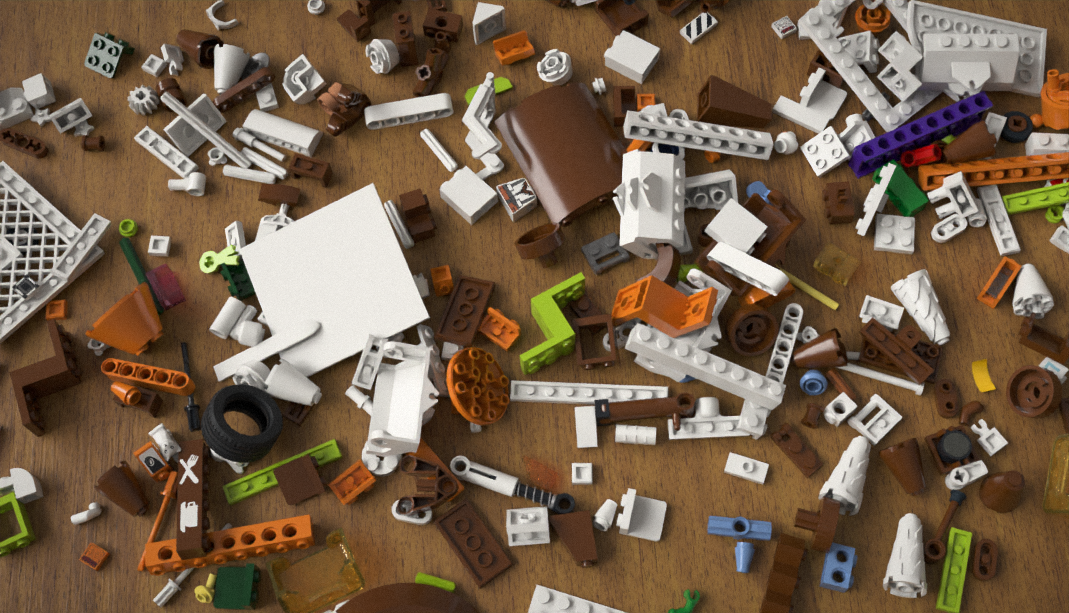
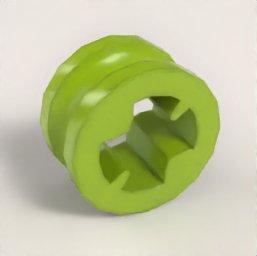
(1049, 214)

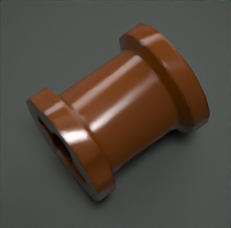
(93, 143)
(812, 415)

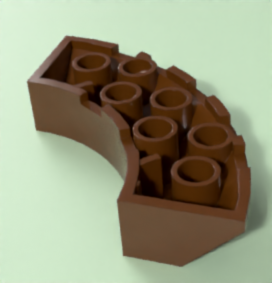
(407, 599)

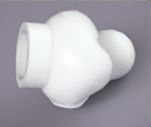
(786, 143)

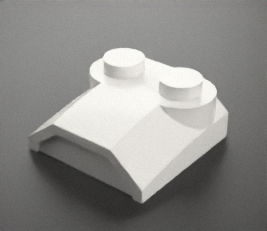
(13, 107)

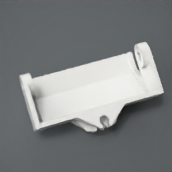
(967, 63)
(651, 202)
(701, 338)
(401, 401)

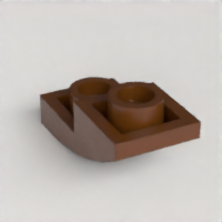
(279, 193)

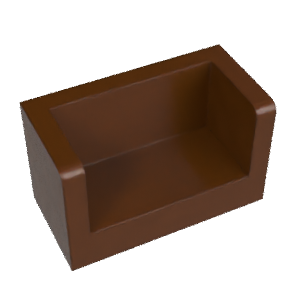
(622, 101)
(311, 168)
(149, 402)

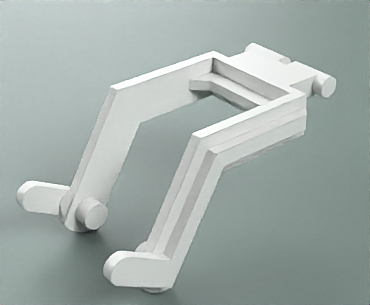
(480, 137)

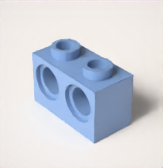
(834, 566)

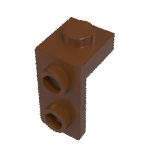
(354, 26)

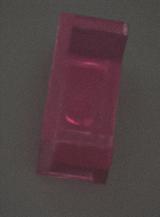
(165, 286)

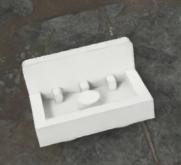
(884, 312)
(753, 419)

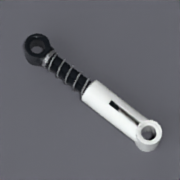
(508, 485)

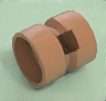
(328, 101)

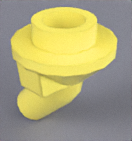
(206, 593)

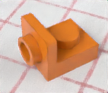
(442, 280)

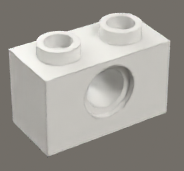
(70, 115)

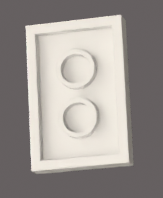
(185, 135)

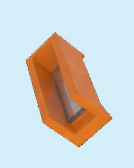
(999, 282)

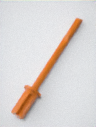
(169, 492)

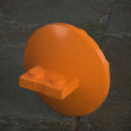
(477, 386)

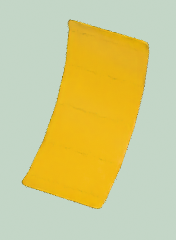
(982, 376)

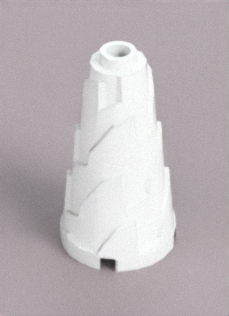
(922, 304)
(849, 477)
(907, 566)

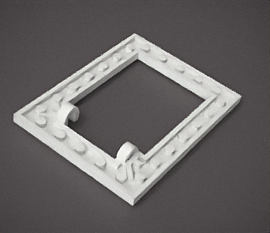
(819, 26)

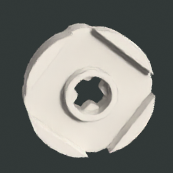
(379, 467)

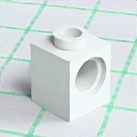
(842, 402)

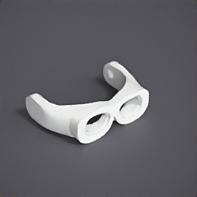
(220, 24)

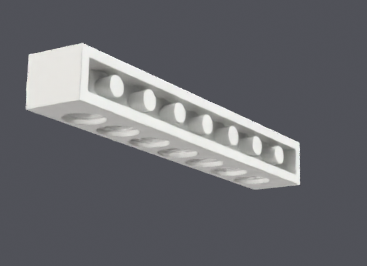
(697, 135)

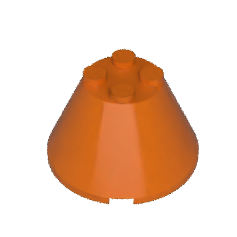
(129, 323)

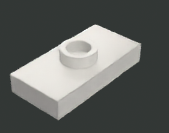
(746, 468)

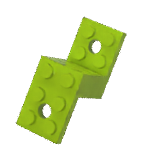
(553, 324)

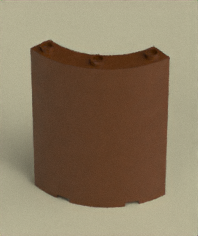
(565, 150)

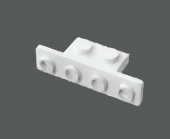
(436, 369)

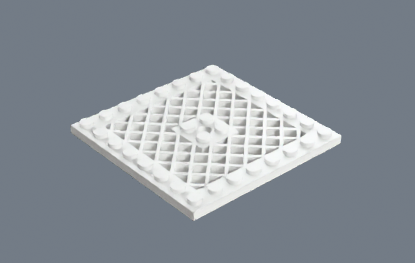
(62, 228)

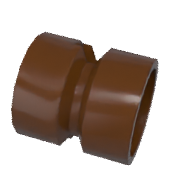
(170, 85)

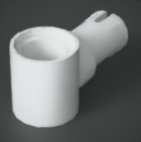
(193, 184)

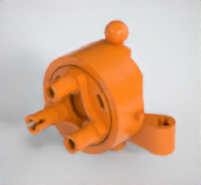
(1054, 102)

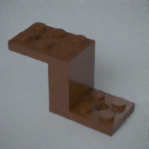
(45, 378)

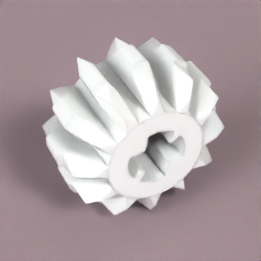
(143, 100)

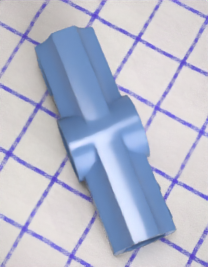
(752, 529)

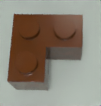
(416, 212)

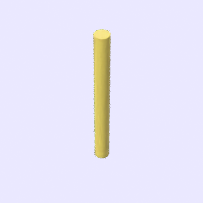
(810, 290)

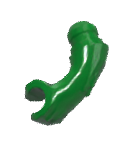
(690, 603)

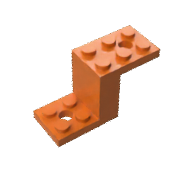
(664, 306)

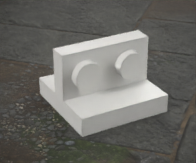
(527, 526)

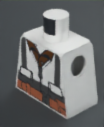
(517, 198)

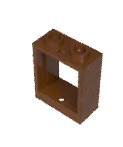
(592, 322)

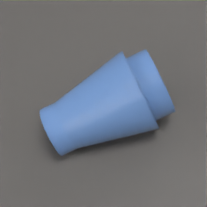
(744, 555)

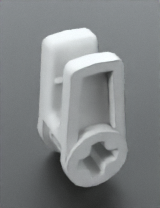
(966, 474)

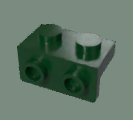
(239, 280)

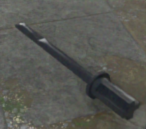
(191, 409)

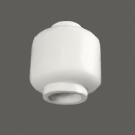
(250, 333)

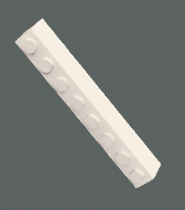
(705, 366)

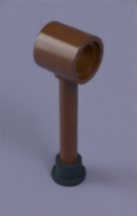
(955, 500)

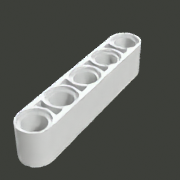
(408, 111)
(748, 268)
(784, 340)

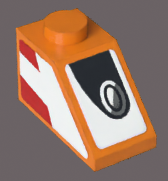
(153, 462)

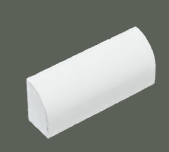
(282, 132)

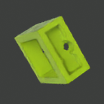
(22, 539)

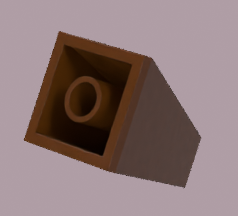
(731, 106)

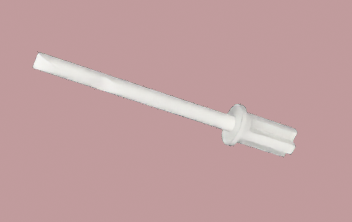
(173, 587)

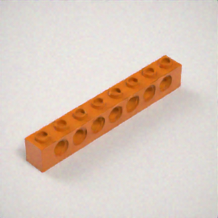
(997, 170)
(157, 552)

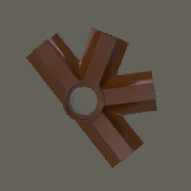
(430, 72)

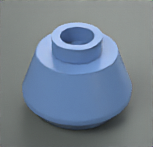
(813, 382)

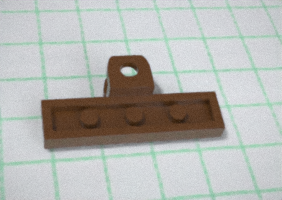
(898, 348)

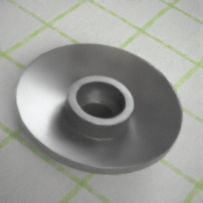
(255, 63)

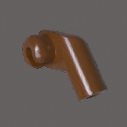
(969, 409)

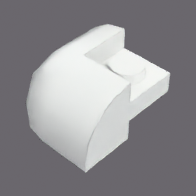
(302, 80)

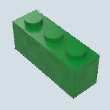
(903, 191)

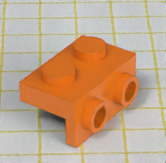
(513, 48)
(500, 329)
(352, 482)

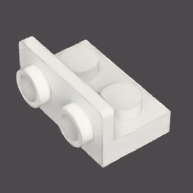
(856, 134)

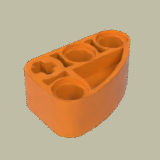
(757, 296)

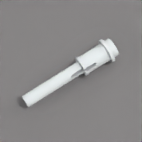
(240, 135)

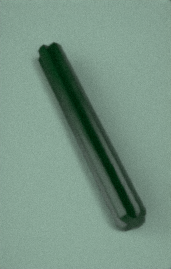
(138, 269)

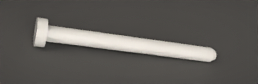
(884, 377)

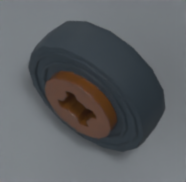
(1017, 133)

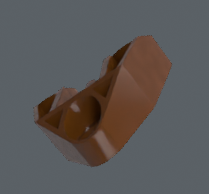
(352, 109)
(426, 502)

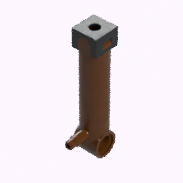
(645, 409)

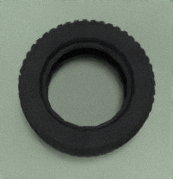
(232, 444)

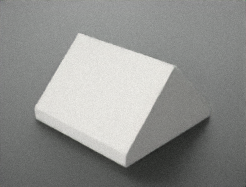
(488, 21)

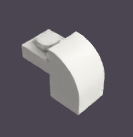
(23, 483)

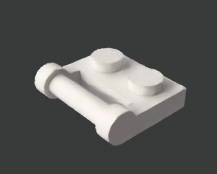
(879, 424)

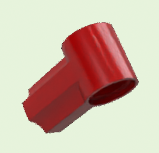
(921, 156)

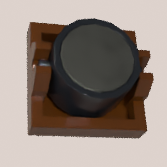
(951, 448)

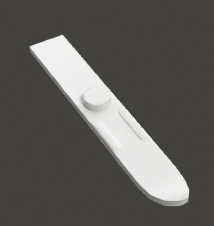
(267, 348)

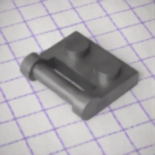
(602, 249)

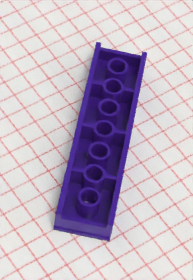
(918, 134)

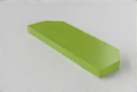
(501, 85)

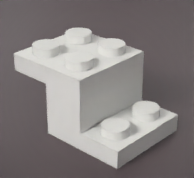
(901, 58)

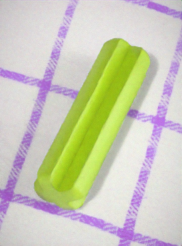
(435, 581)

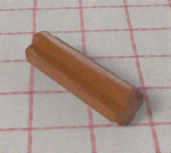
(840, 385)

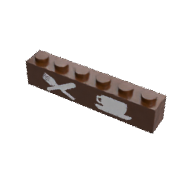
(192, 500)

